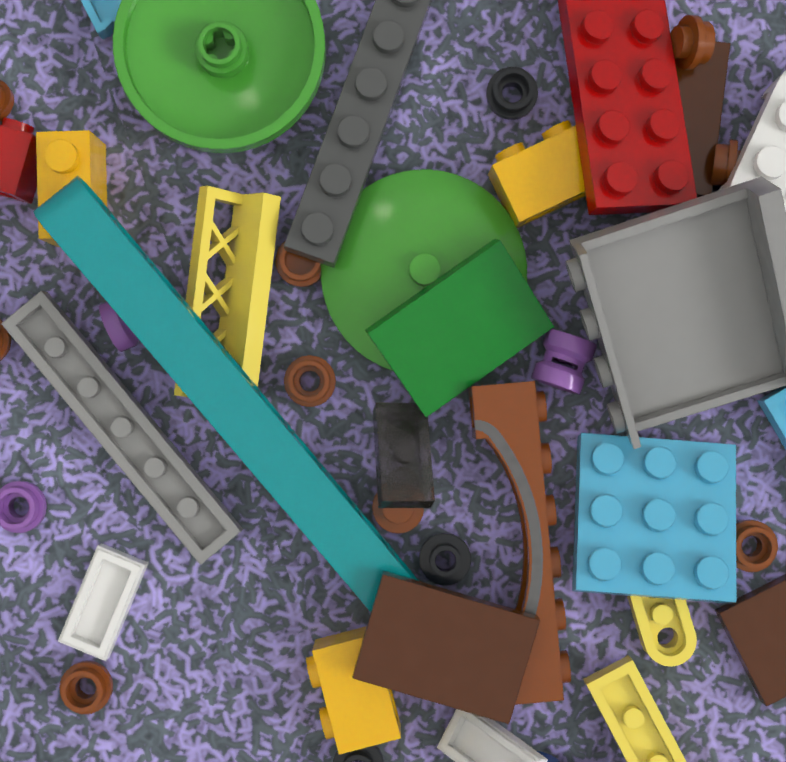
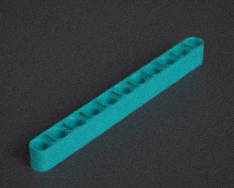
(219, 387)

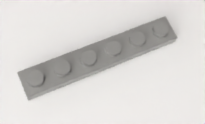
(122, 426)

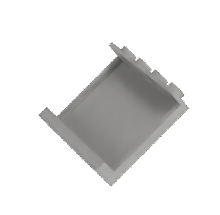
(687, 304)

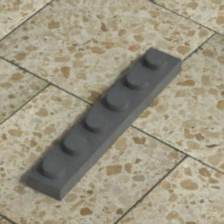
(356, 130)

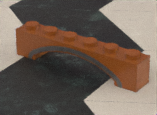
(509, 422)

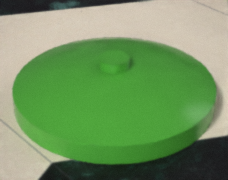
(220, 69)
(404, 239)

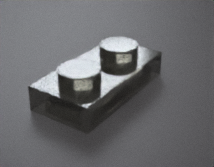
(402, 456)

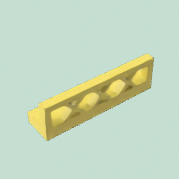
(246, 275)

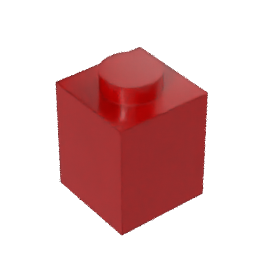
(17, 160)

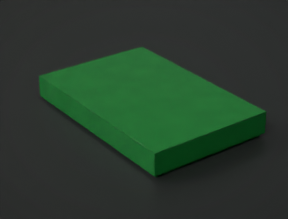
(460, 327)

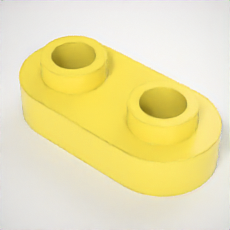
(655, 614)

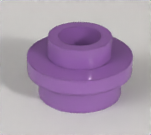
(37, 506)

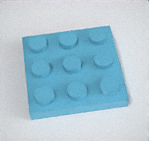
(655, 518)

